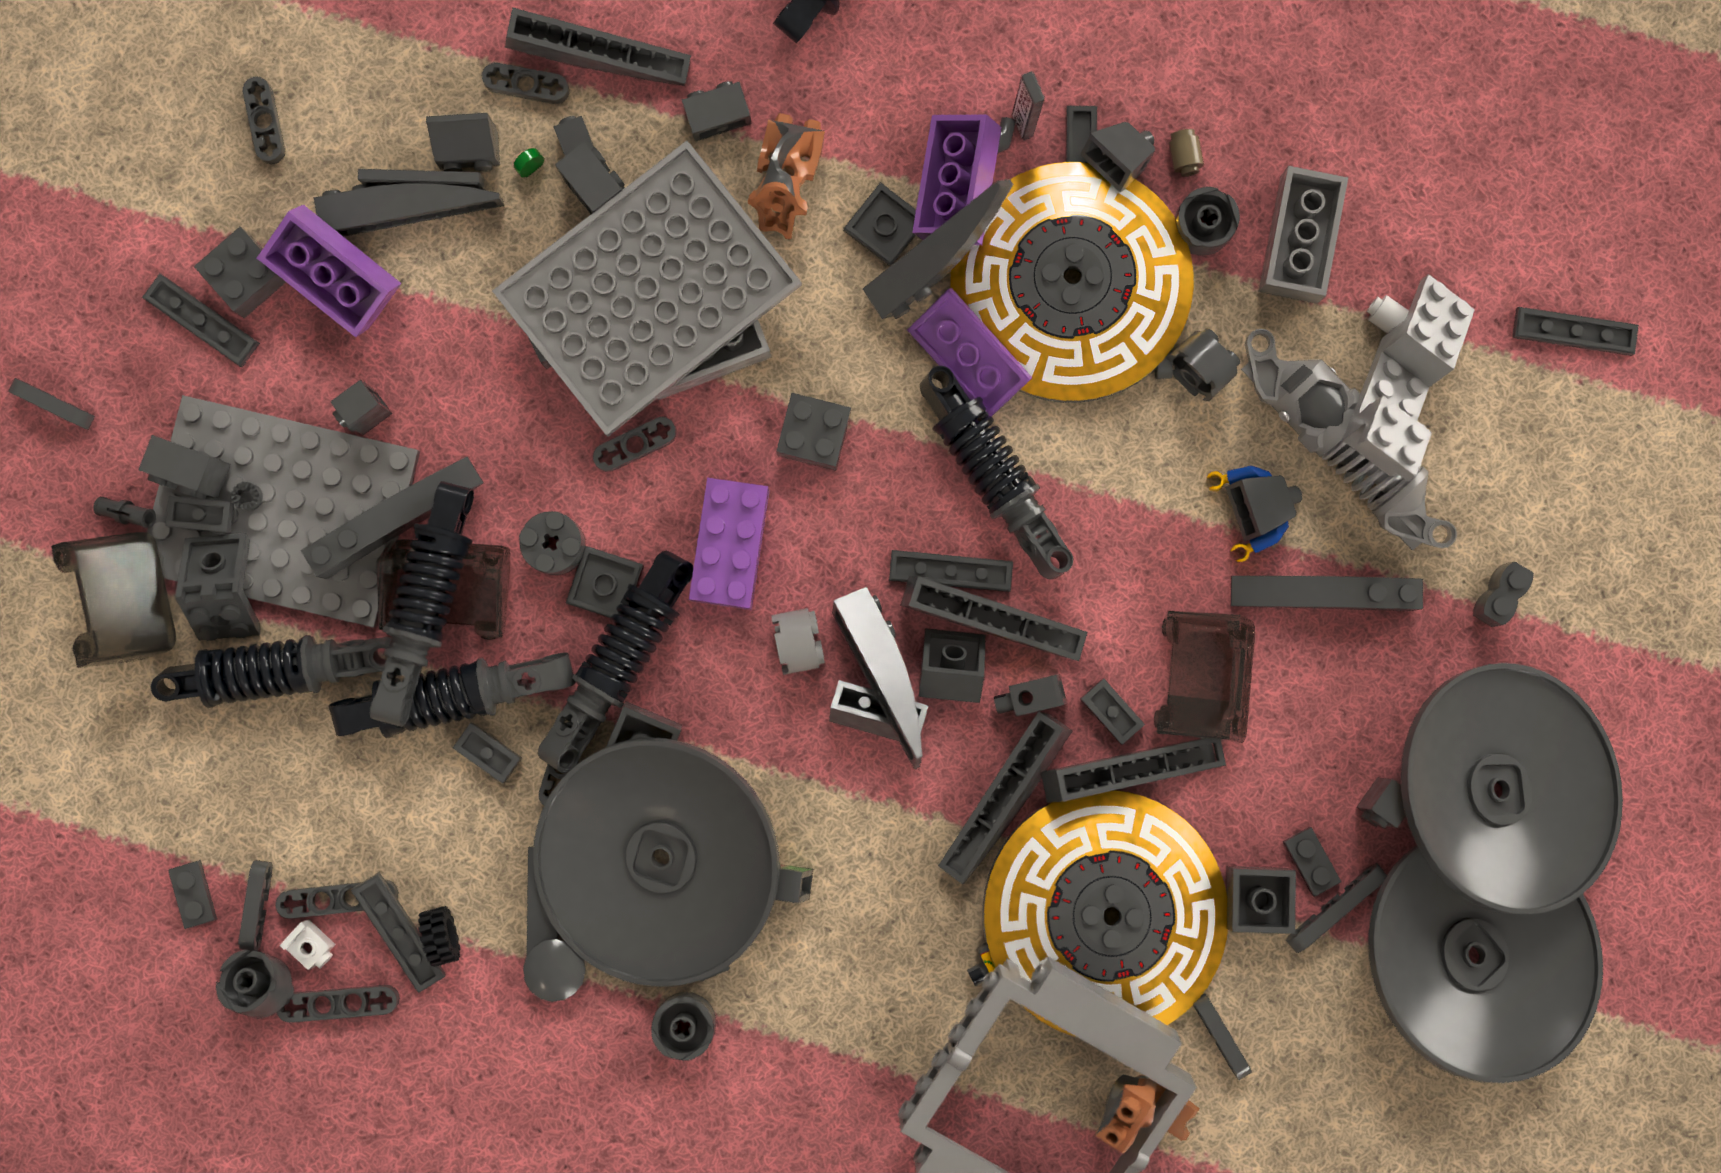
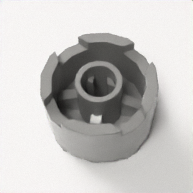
(796, 641)

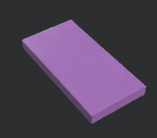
(970, 350)

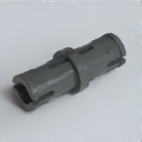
(124, 512)

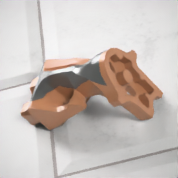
(782, 189)
(1132, 1107)

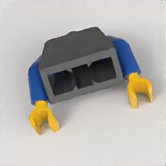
(1260, 505)

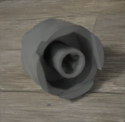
(1213, 207)
(1203, 364)
(535, 539)
(254, 984)
(683, 1044)

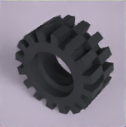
(439, 936)

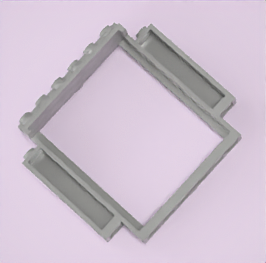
(1074, 1006)

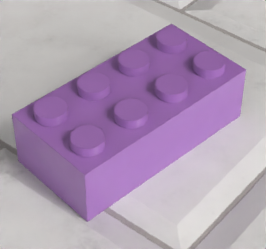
(955, 168)
(328, 270)
(729, 543)

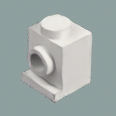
(320, 943)

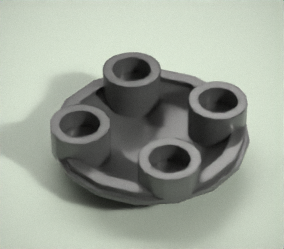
(553, 970)

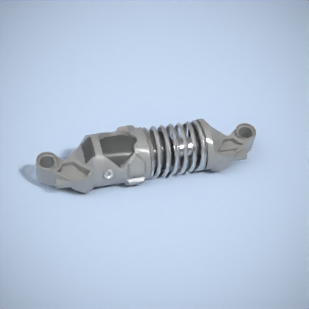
(1319, 410)

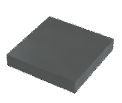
(883, 224)
(602, 581)

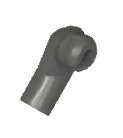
(1006, 133)

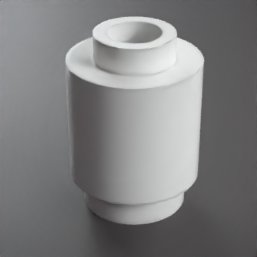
(1386, 313)

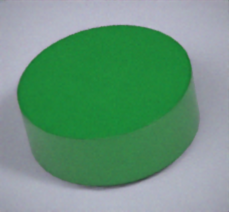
(528, 162)

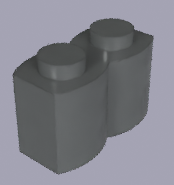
(1504, 589)

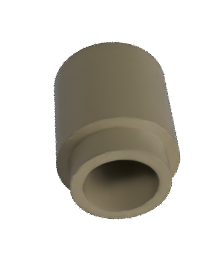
(1186, 152)

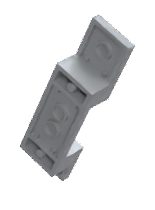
(1402, 371)

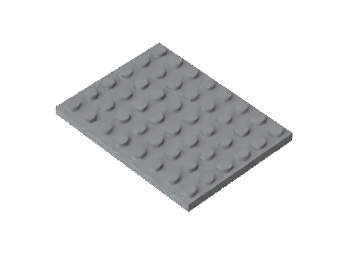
(647, 288)
(309, 487)

